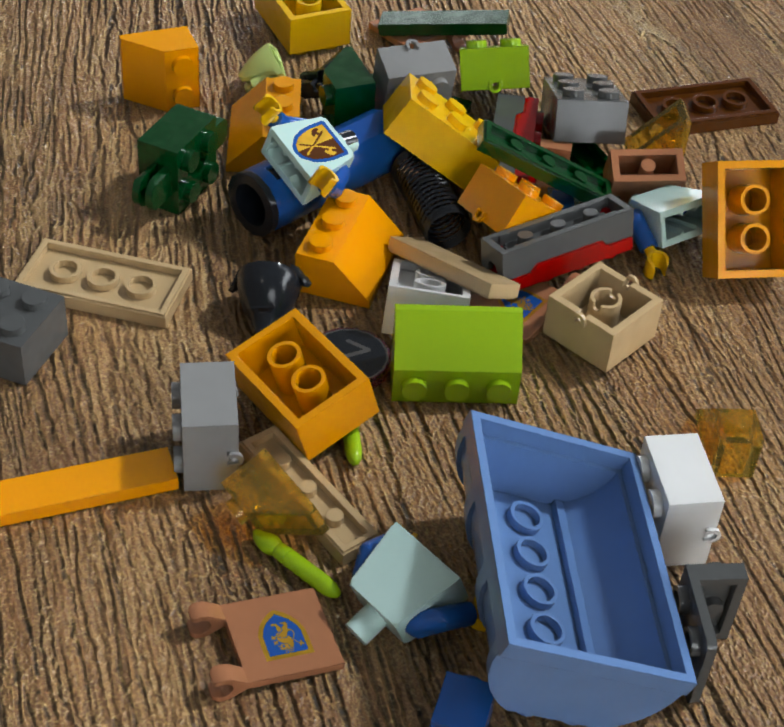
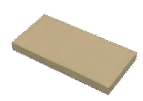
(108, 282)

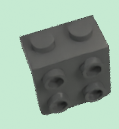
(707, 607)

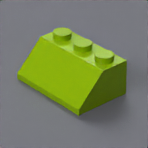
(456, 353)

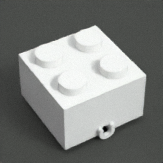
(681, 496)

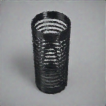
(407, 190)

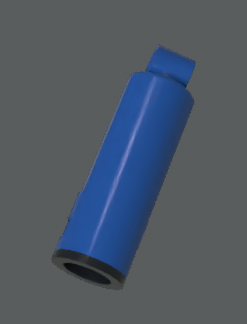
(266, 202)

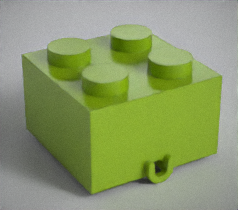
(499, 64)

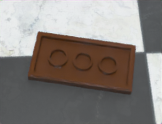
(710, 104)

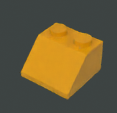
(160, 68)

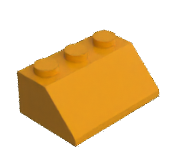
(246, 130)
(347, 249)

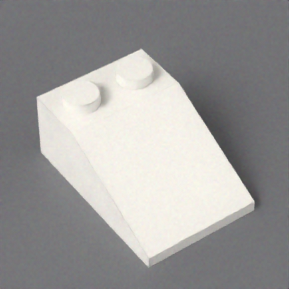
(419, 286)

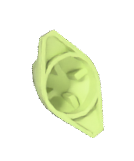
(262, 64)

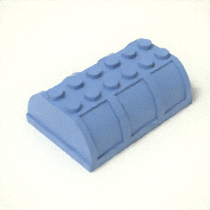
(569, 577)

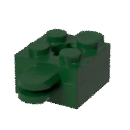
(178, 159)

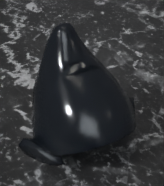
(268, 290)

